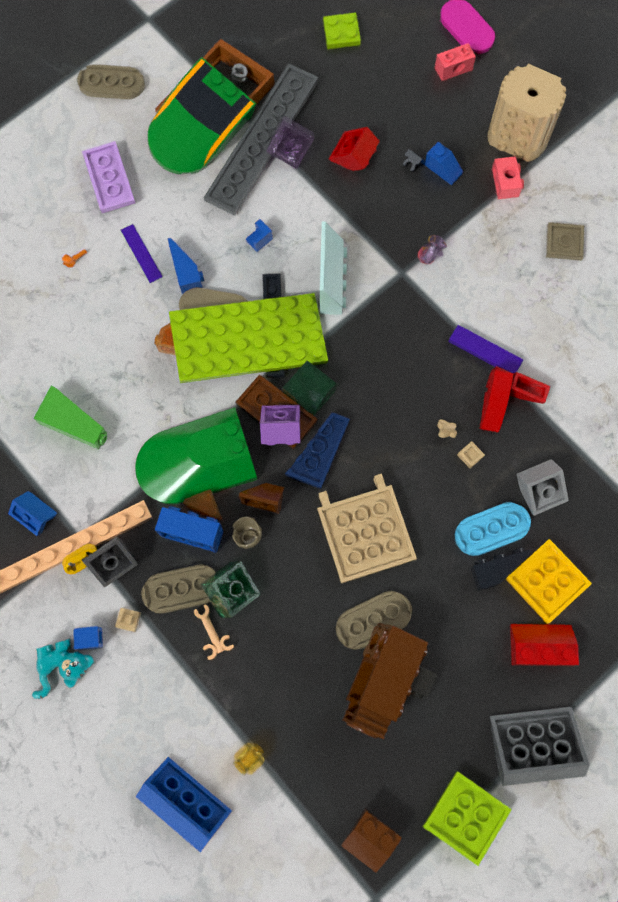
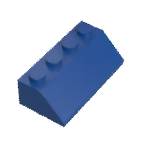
(183, 804)

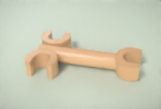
(218, 645)

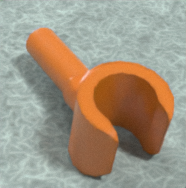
(70, 261)

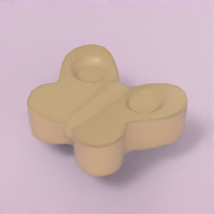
(446, 429)

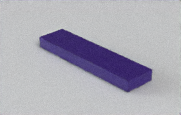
(485, 350)

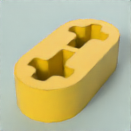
(76, 558)

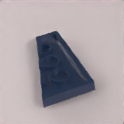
(319, 454)

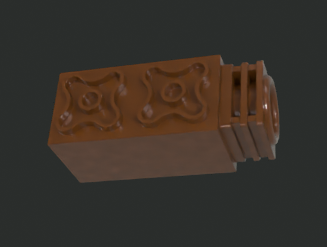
(384, 679)

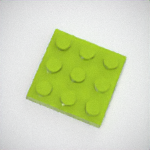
(467, 818)

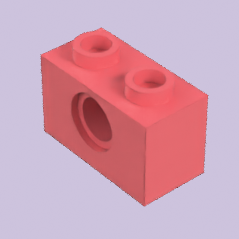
(455, 62)
(504, 186)

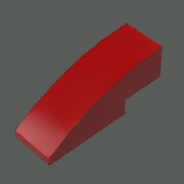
(526, 387)
(496, 400)

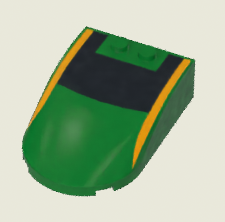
(197, 120)

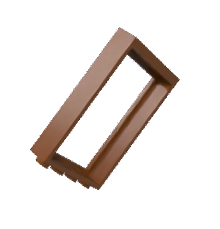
(255, 72)

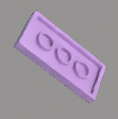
(108, 177)

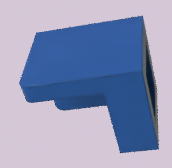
(260, 236)
(88, 638)

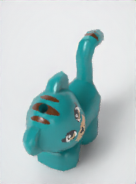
(71, 665)

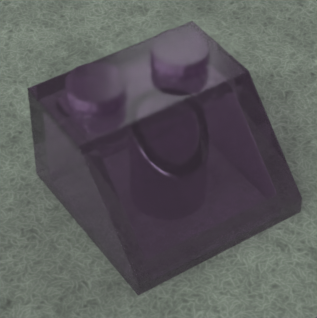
(290, 142)

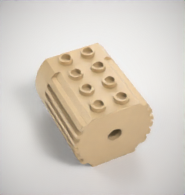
(526, 112)

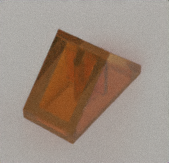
(204, 504)

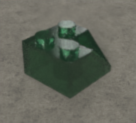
(310, 388)
(230, 589)

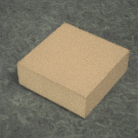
(470, 454)

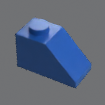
(443, 163)

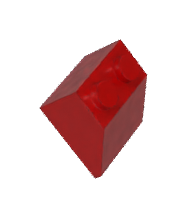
(355, 149)

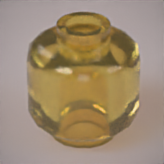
(249, 758)

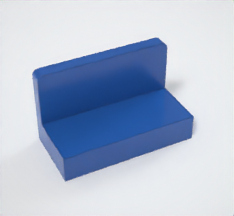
(31, 512)

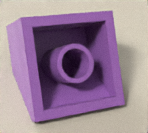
(280, 424)

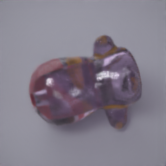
(431, 249)

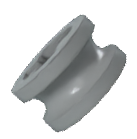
(239, 77)

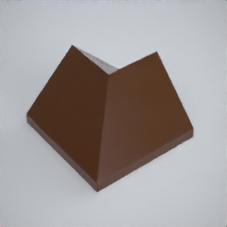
(263, 497)

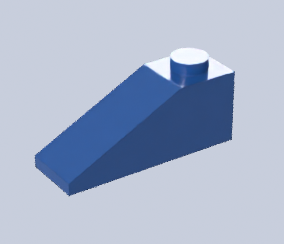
(185, 268)

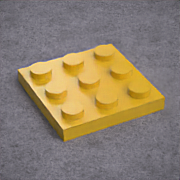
(548, 581)

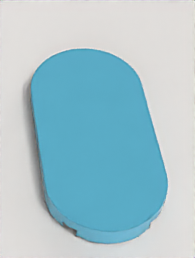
(492, 529)

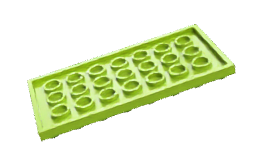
(247, 337)

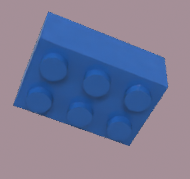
(189, 528)

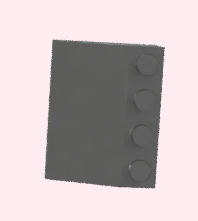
(538, 746)

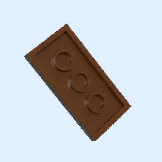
(264, 393)

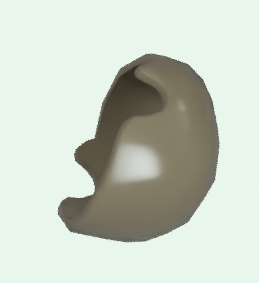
(246, 532)

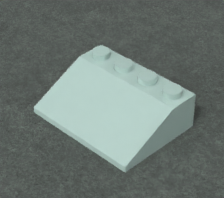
(332, 271)

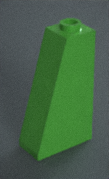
(67, 418)

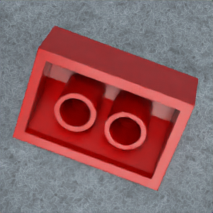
(543, 645)

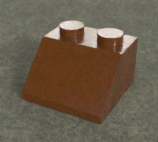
(371, 841)

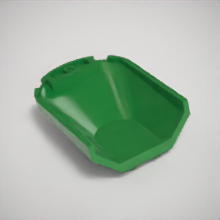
(195, 459)

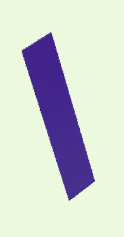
(141, 253)

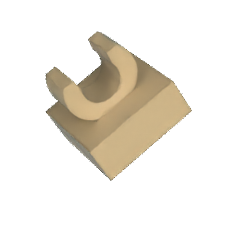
(127, 619)

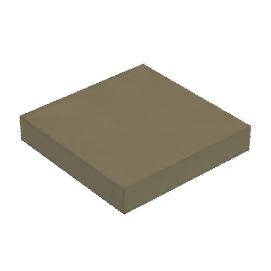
(565, 241)

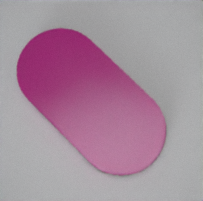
(467, 26)

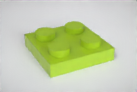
(341, 30)

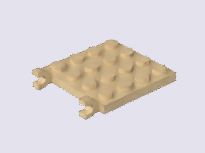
(366, 532)

